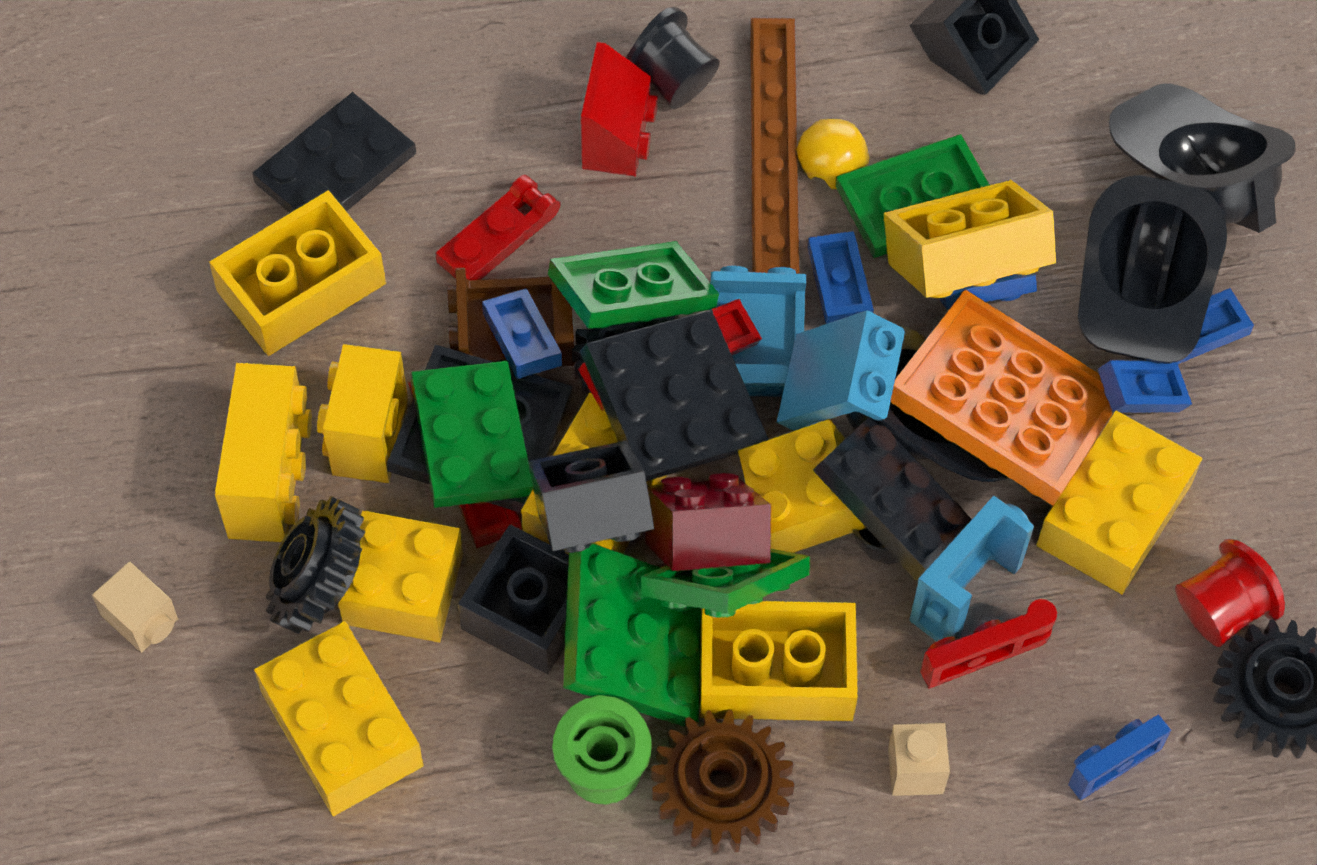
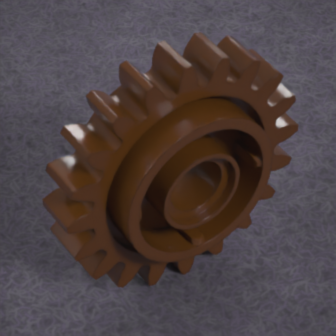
(715, 810)

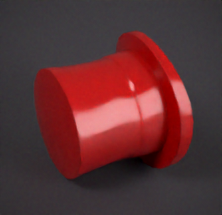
(1231, 593)

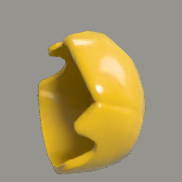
(831, 150)

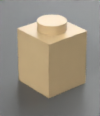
(136, 607)
(918, 759)

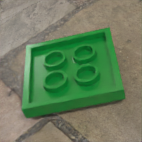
(627, 641)

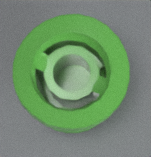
(602, 748)

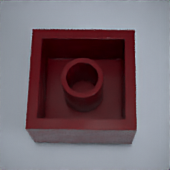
(708, 523)

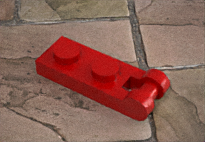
(498, 230)
(988, 644)

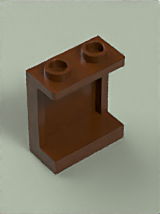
(473, 332)

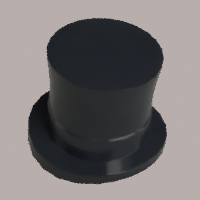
(673, 58)

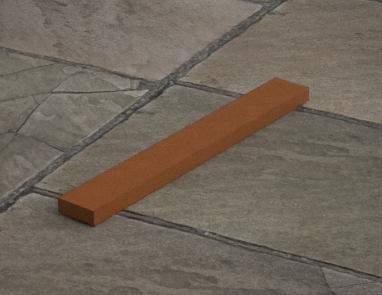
(773, 145)

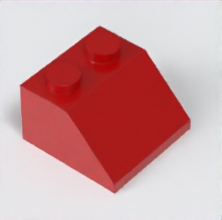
(616, 114)

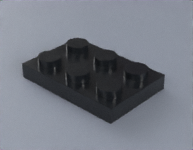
(340, 152)
(893, 496)

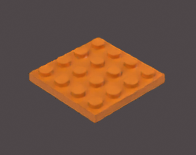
(1005, 396)

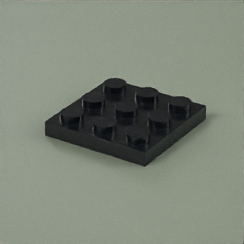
(674, 394)
(540, 410)

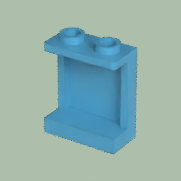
(778, 312)
(841, 370)
(995, 533)

